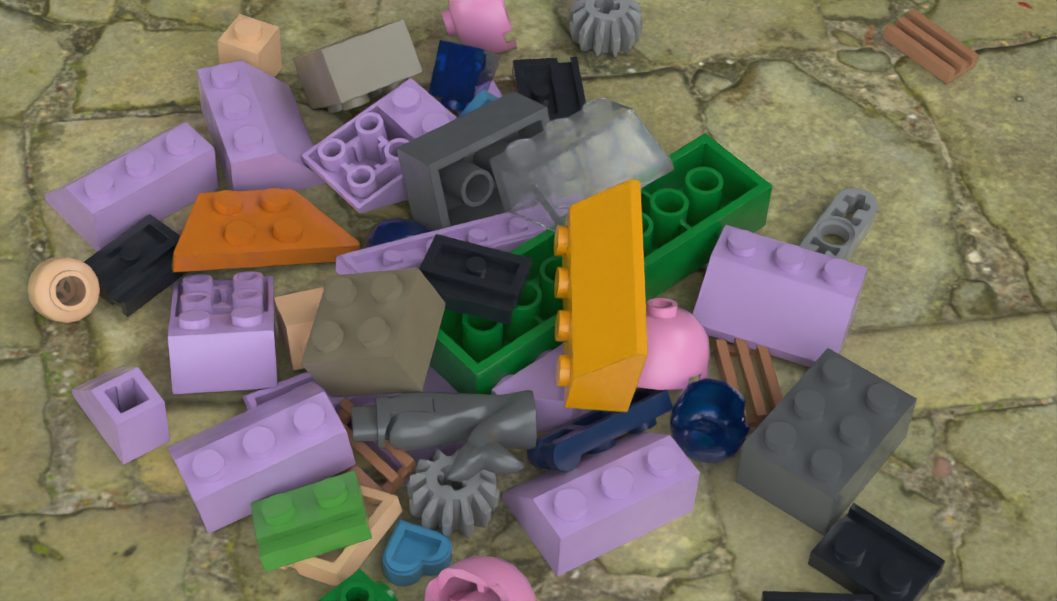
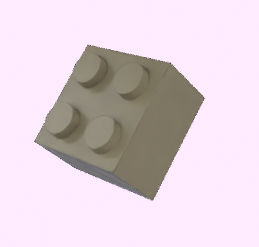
(358, 67)
(374, 333)

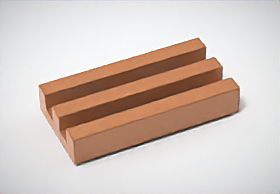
(930, 46)
(770, 382)
(395, 479)

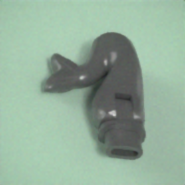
(443, 418)

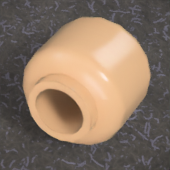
(80, 293)

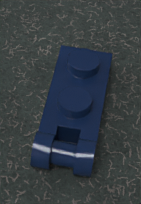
(596, 431)

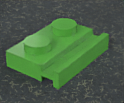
(310, 521)

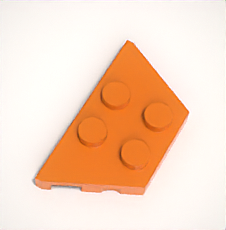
(257, 231)

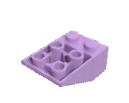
(362, 154)
(222, 334)

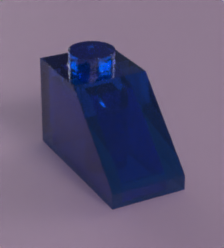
(461, 73)

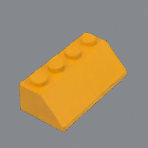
(602, 300)

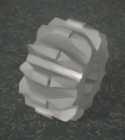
(605, 25)
(451, 503)

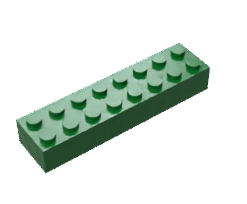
(680, 230)

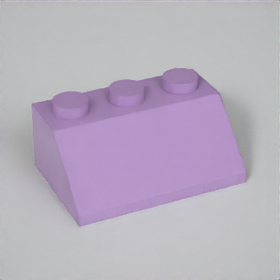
(255, 128)
(144, 180)
(778, 296)
(262, 454)
(605, 499)

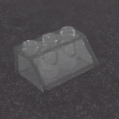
(575, 161)

